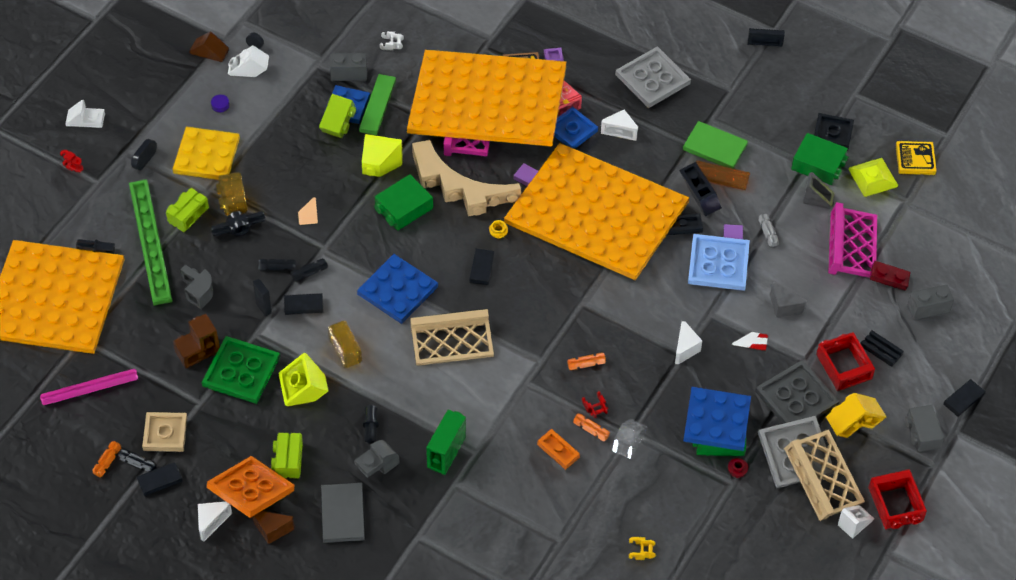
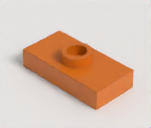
(558, 449)

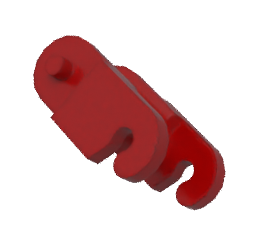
(73, 161)
(589, 407)

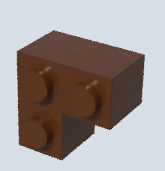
(199, 343)

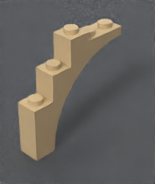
(476, 195)

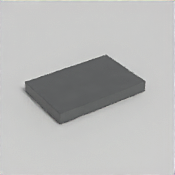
(342, 512)

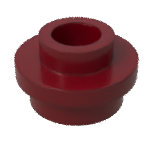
(737, 472)

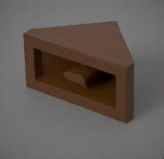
(210, 47)
(273, 525)

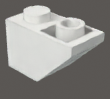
(248, 63)

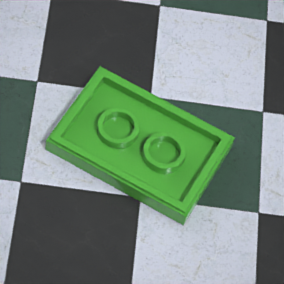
(715, 145)

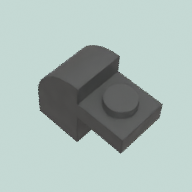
(199, 286)
(379, 457)

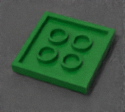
(241, 369)

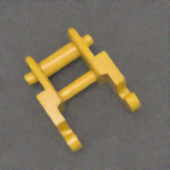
(642, 555)

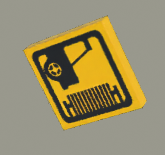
(915, 158)

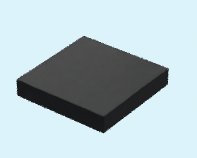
(834, 129)

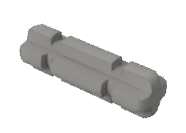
(768, 230)

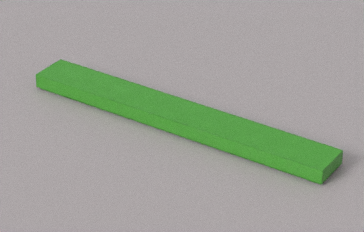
(150, 242)

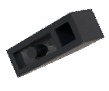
(700, 189)

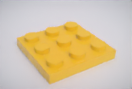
(206, 153)

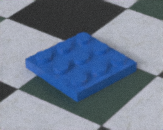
(397, 288)
(717, 418)

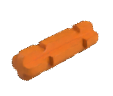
(586, 361)
(591, 427)
(106, 459)

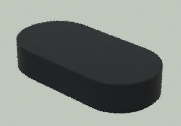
(143, 154)

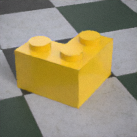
(855, 413)

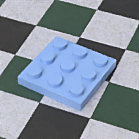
(718, 262)

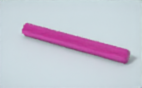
(89, 386)

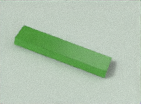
(377, 104)

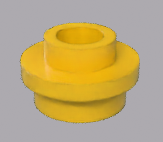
(498, 225)

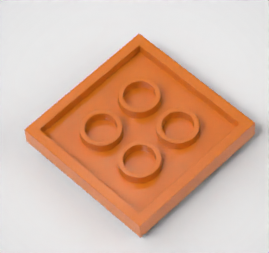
(250, 486)

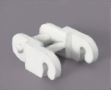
(392, 45)

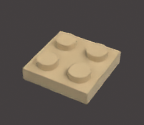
(164, 431)

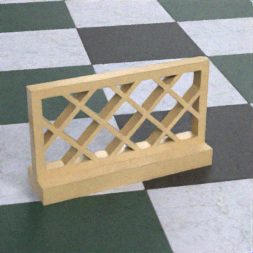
(451, 321)
(812, 479)

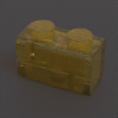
(232, 193)
(345, 344)

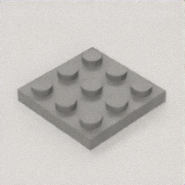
(653, 77)
(777, 437)

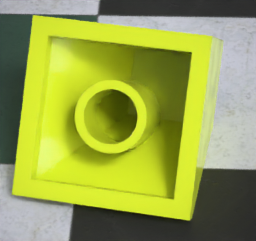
(381, 155)
(873, 177)
(302, 381)

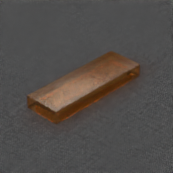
(724, 175)

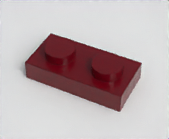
(890, 275)

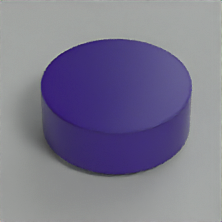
(220, 103)

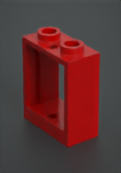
(851, 377)
(896, 481)

